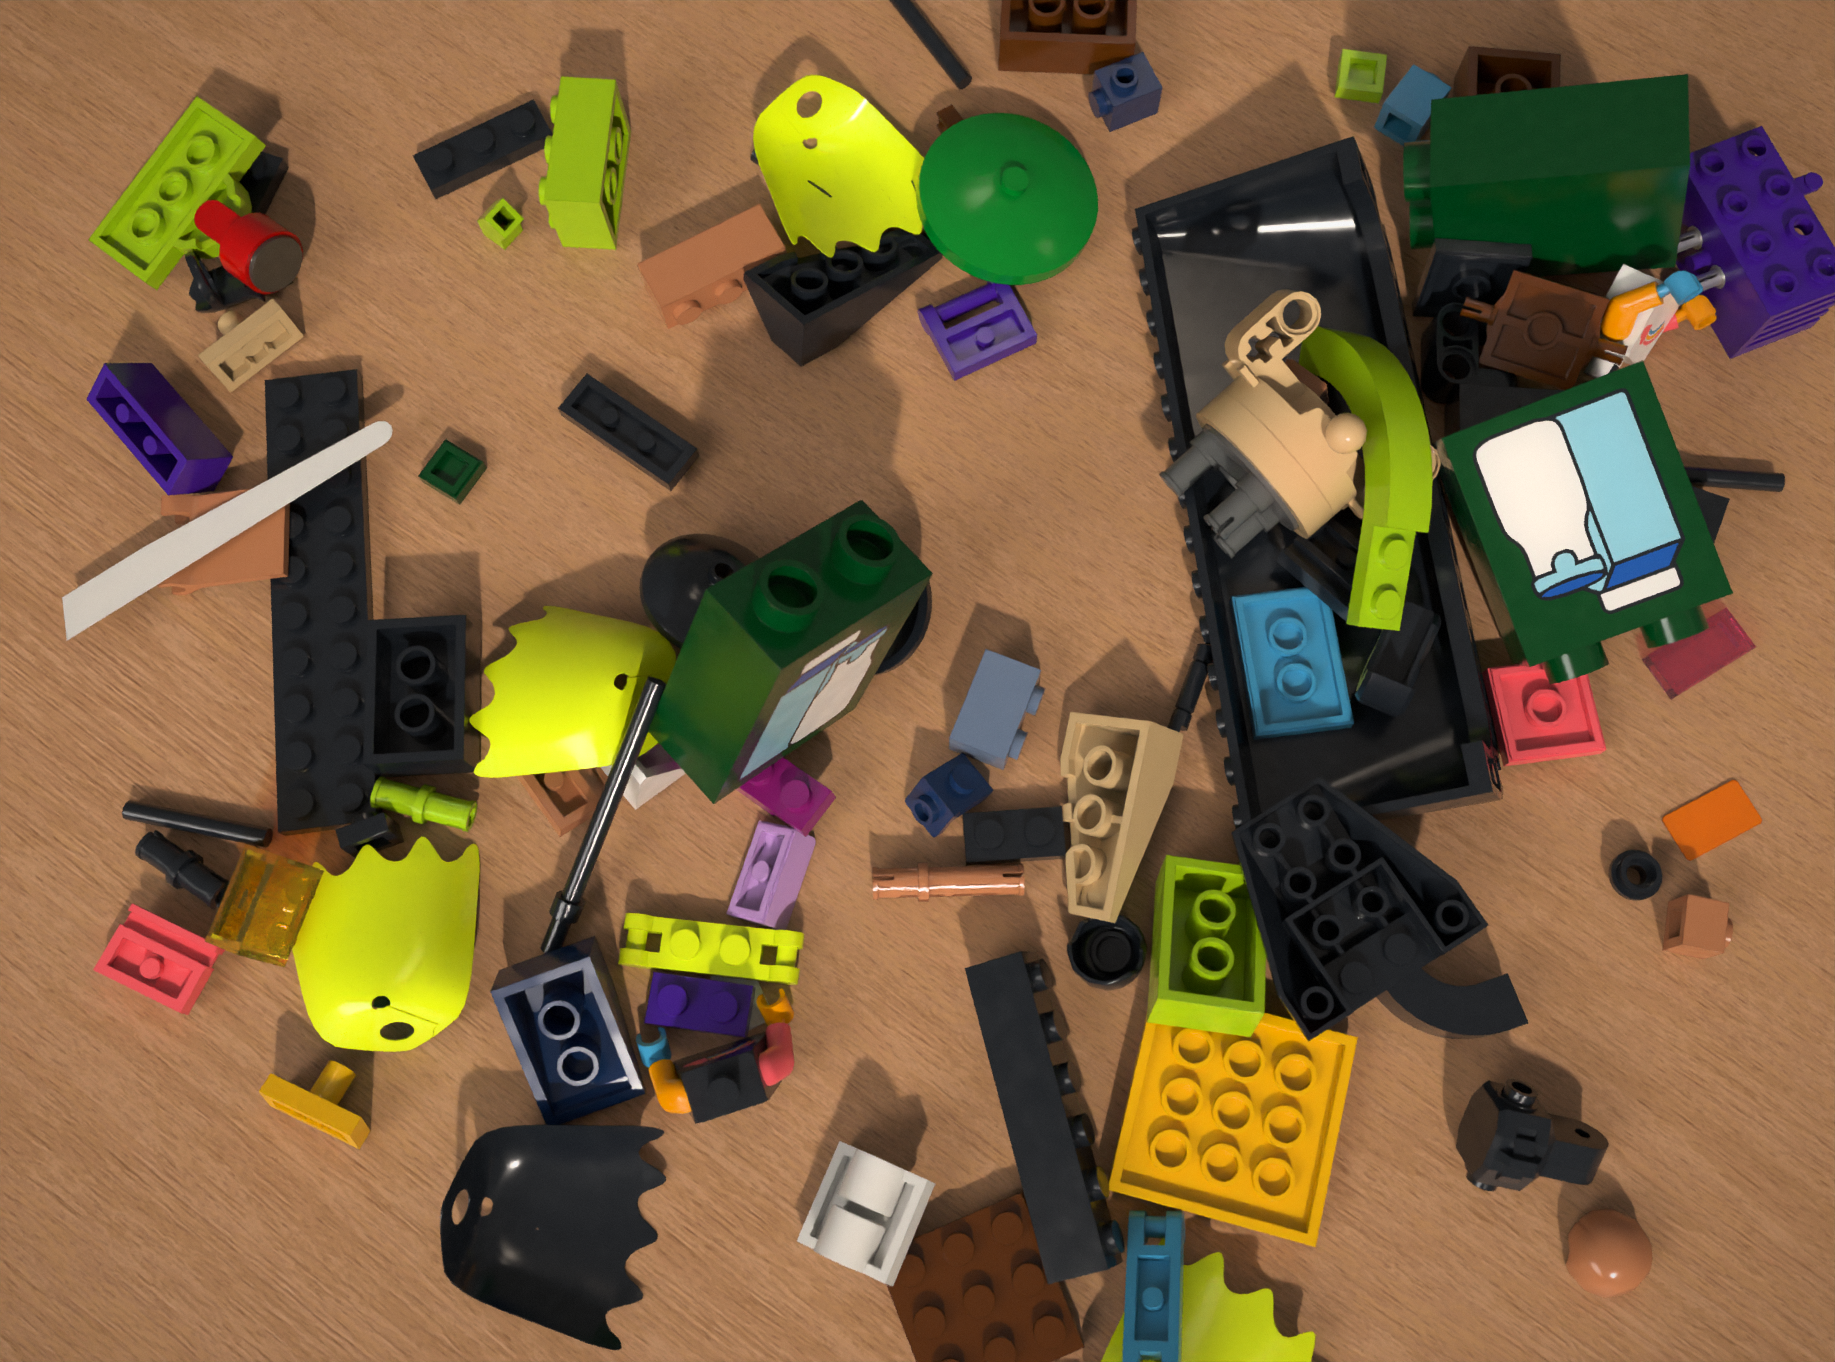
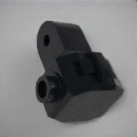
(1513, 1140)

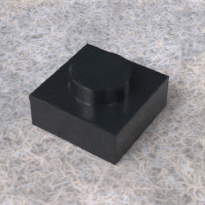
(369, 829)

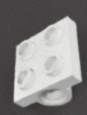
(866, 1213)

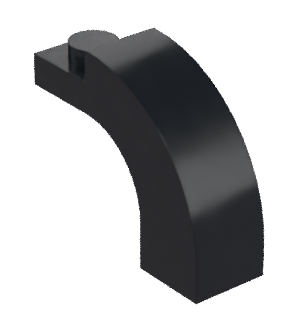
(1455, 1010)

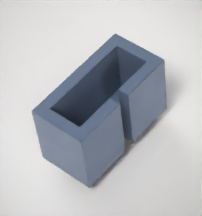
(995, 710)

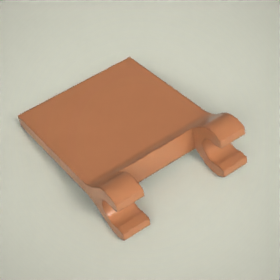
(250, 556)

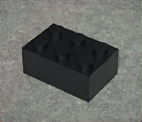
(421, 696)

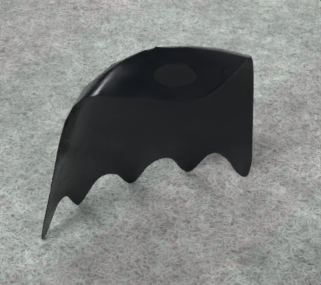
(581, 1196)

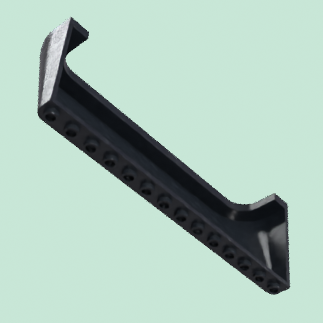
(1207, 266)

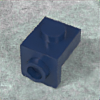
(947, 794)

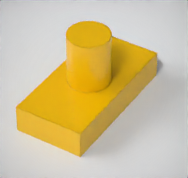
(320, 1104)

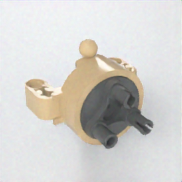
(1274, 437)

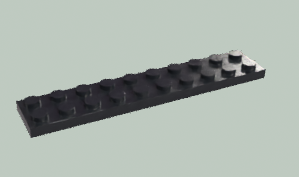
(320, 609)

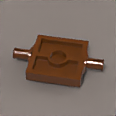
(1543, 330)

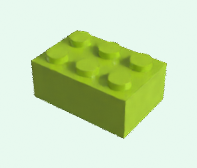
(586, 162)
(1205, 950)

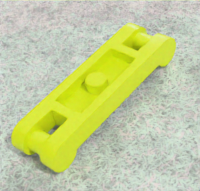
(711, 949)

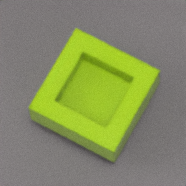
(1360, 76)

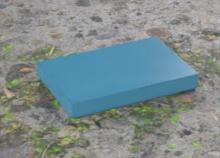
(1290, 663)

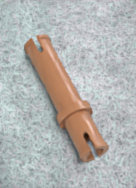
(947, 881)

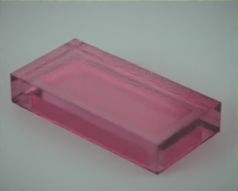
(1695, 658)

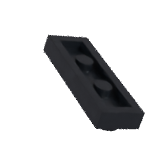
(483, 149)
(629, 432)

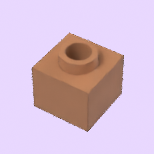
(1697, 927)

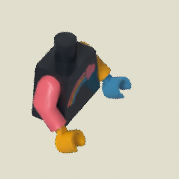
(724, 1076)

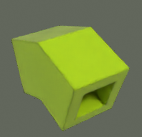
(491, 219)

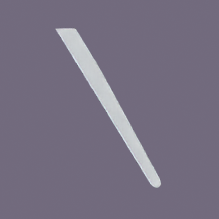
(204, 534)

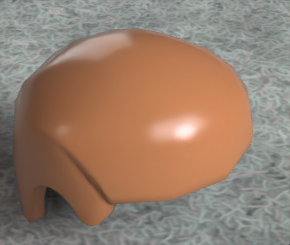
(1608, 1253)

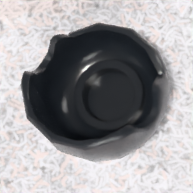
(1107, 952)

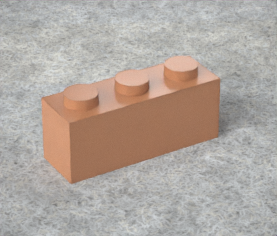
(709, 266)

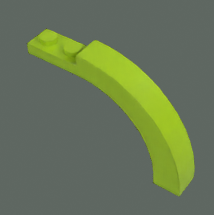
(1395, 466)

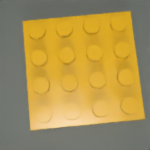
(1235, 1124)

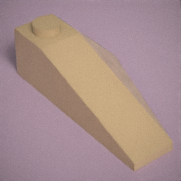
(1116, 792)

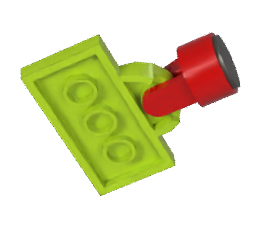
(194, 203)

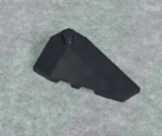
(822, 300)

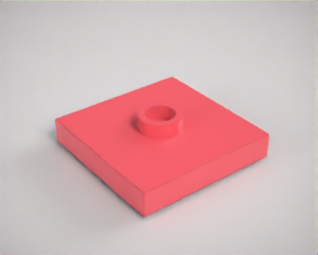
(1539, 718)

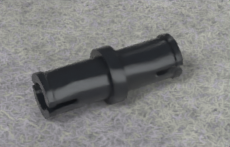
(182, 868)

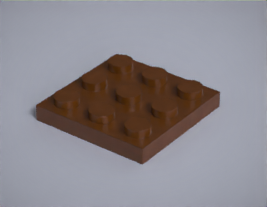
(982, 1292)

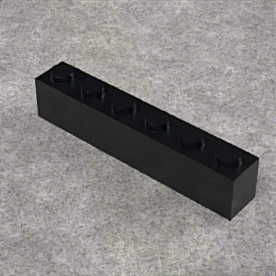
(1044, 1117)

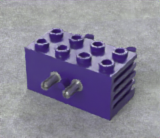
(1746, 247)

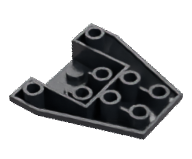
(1343, 904)

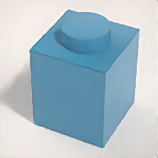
(1408, 108)

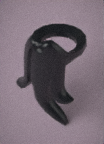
(216, 288)

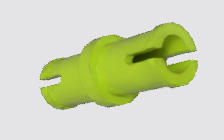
(423, 804)

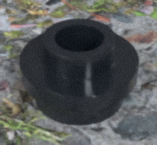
(1649, 872)

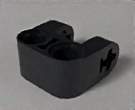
(1456, 355)

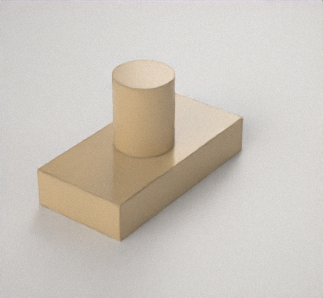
(249, 343)

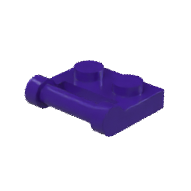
(983, 337)

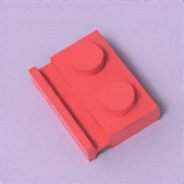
(159, 959)

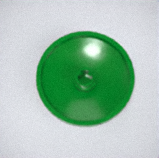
(1006, 198)

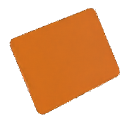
(1712, 820)

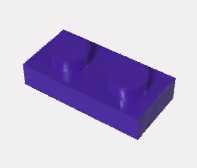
(700, 1005)

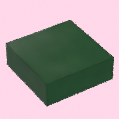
(452, 471)

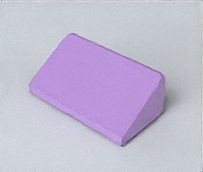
(771, 876)

